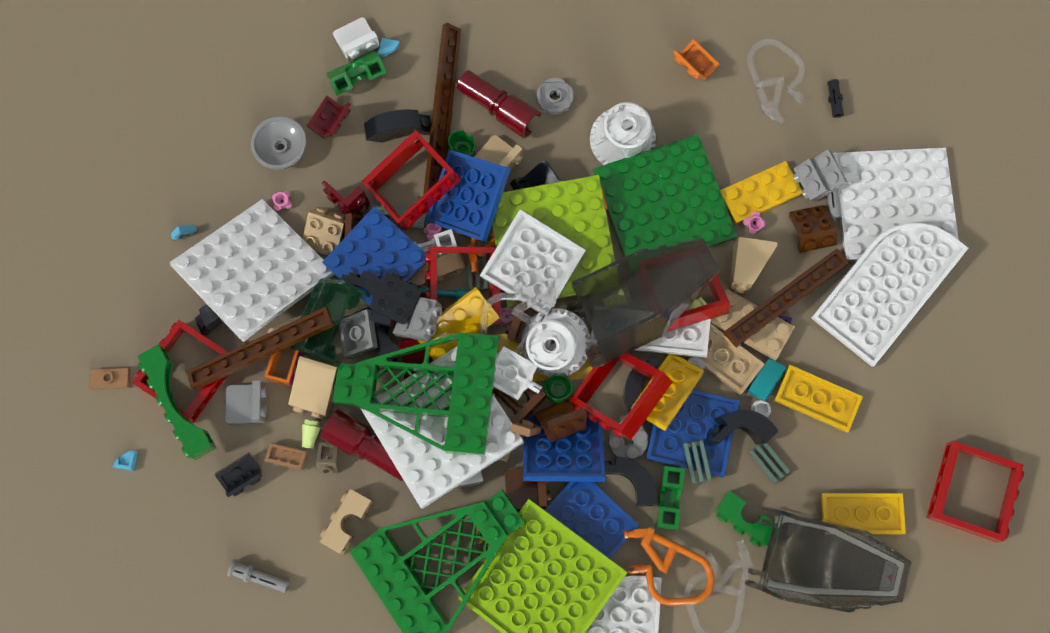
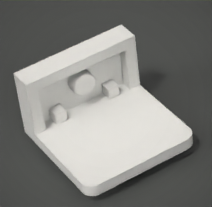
(356, 39)

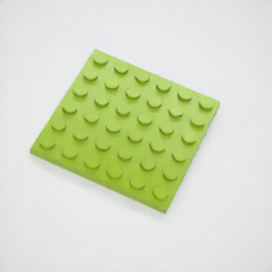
(569, 208)
(544, 579)

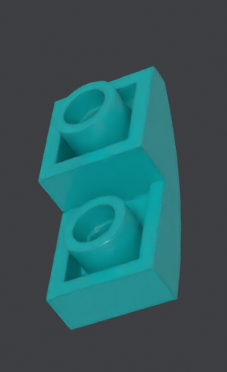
(767, 379)

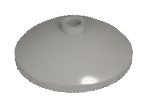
(274, 134)

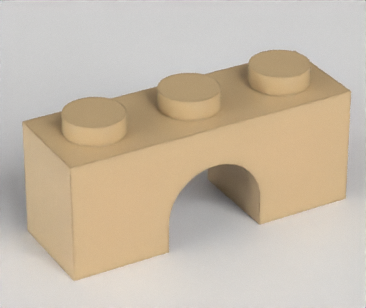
(335, 535)

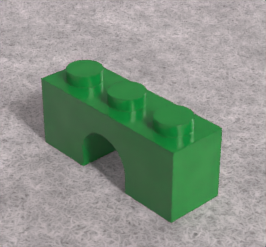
(344, 77)
(669, 498)
(730, 511)

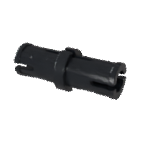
(836, 104)

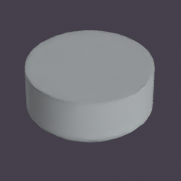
(697, 361)

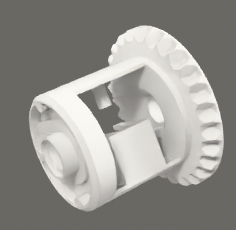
(622, 133)
(570, 348)

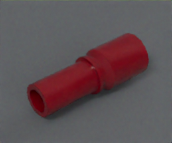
(509, 109)
(355, 439)

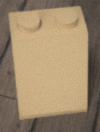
(747, 262)
(313, 388)

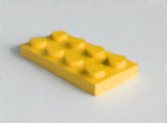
(761, 192)
(460, 317)
(684, 378)
(818, 398)
(866, 511)

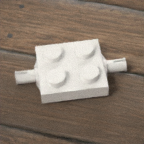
(514, 374)

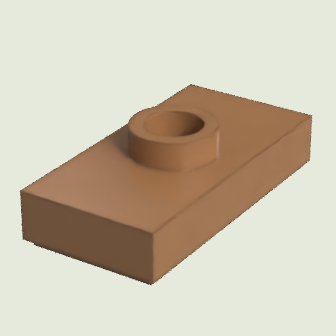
(109, 378)
(526, 428)
(286, 456)

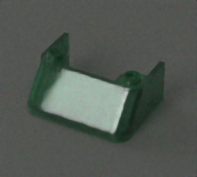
(337, 297)

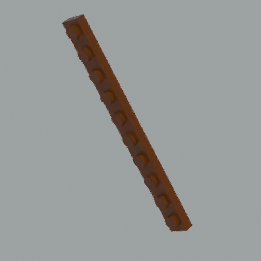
(442, 102)

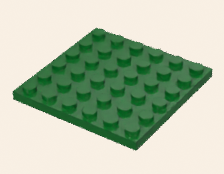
(665, 198)

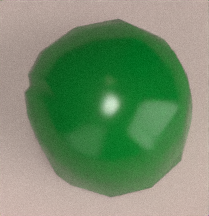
(461, 143)
(558, 388)

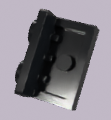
(239, 475)

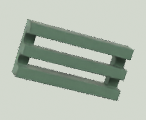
(485, 287)
(704, 459)
(779, 475)

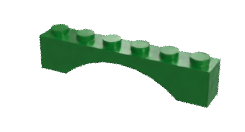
(158, 368)

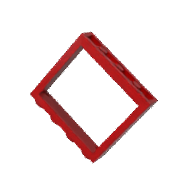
(393, 163)
(431, 274)
(707, 311)
(206, 392)
(641, 409)
(943, 482)

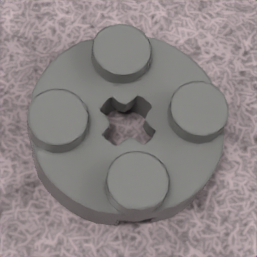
(551, 106)
(630, 451)

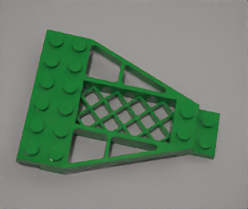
(470, 387)
(399, 584)

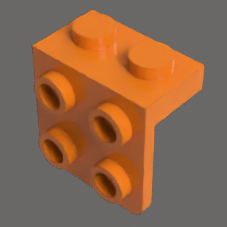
(697, 59)

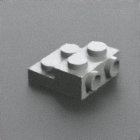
(819, 176)
(421, 322)
(358, 334)

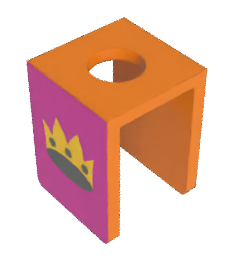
(273, 365)

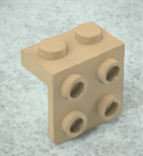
(500, 153)
(324, 230)

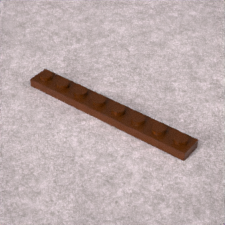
(786, 298)
(260, 348)

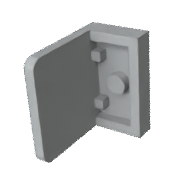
(246, 403)

